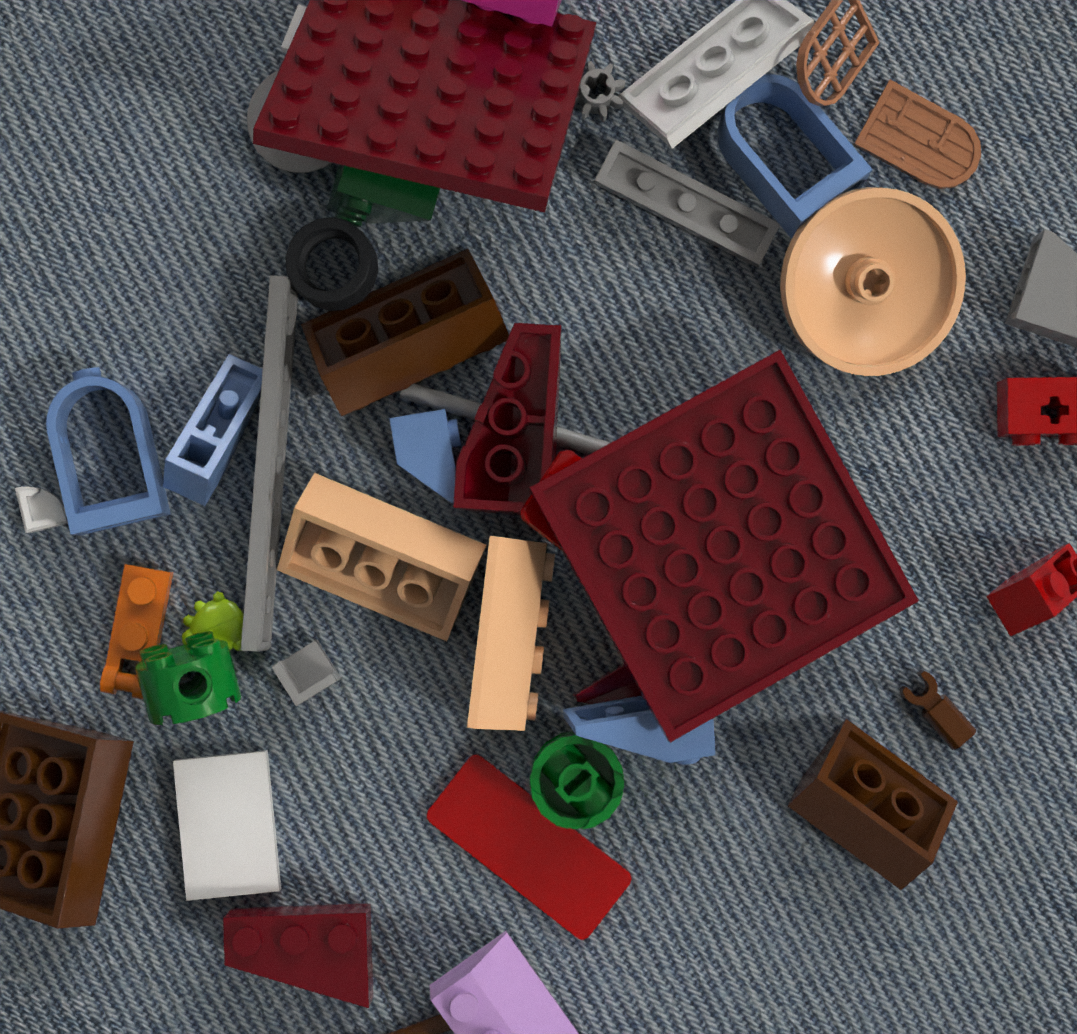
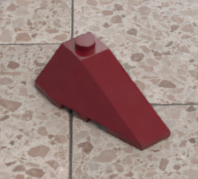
(514, 425)

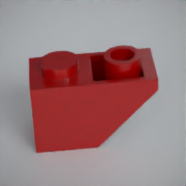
(1037, 591)

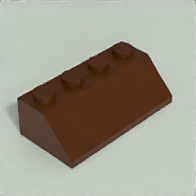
(405, 332)

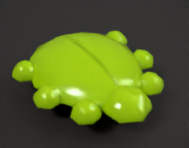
(220, 617)

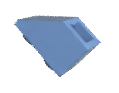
(425, 449)

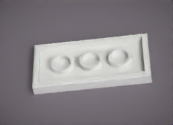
(715, 66)

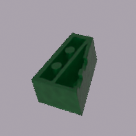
(379, 198)

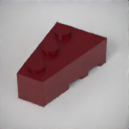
(305, 947)

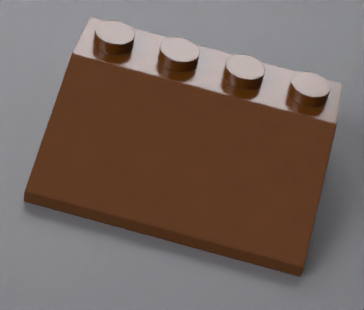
(57, 817)

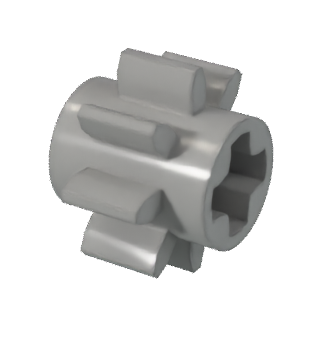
(603, 102)

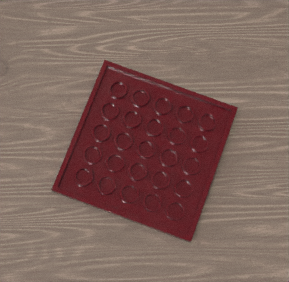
(430, 94)
(723, 545)

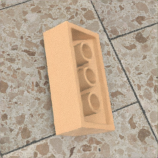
(379, 556)
(508, 634)

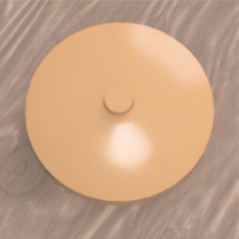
(873, 281)

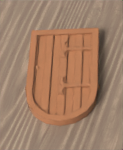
(920, 138)

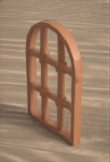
(848, 49)

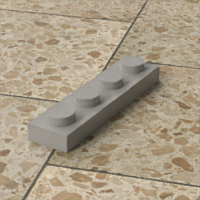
(686, 203)

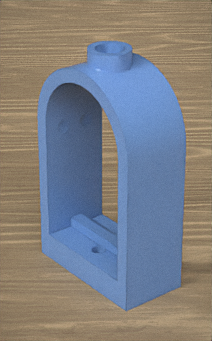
(849, 166)
(116, 512)

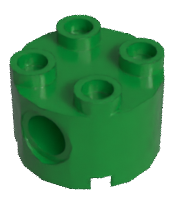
(203, 695)
(576, 781)

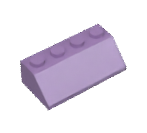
(498, 995)

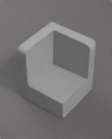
(306, 672)

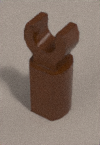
(940, 712)

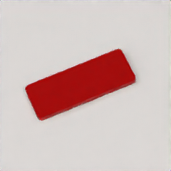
(540, 860)

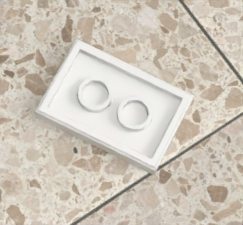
(227, 825)

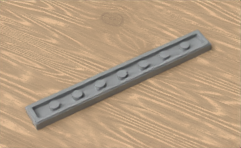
(269, 465)

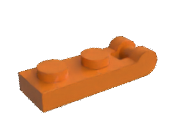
(136, 624)

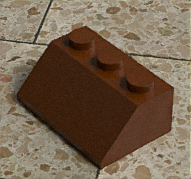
(874, 805)

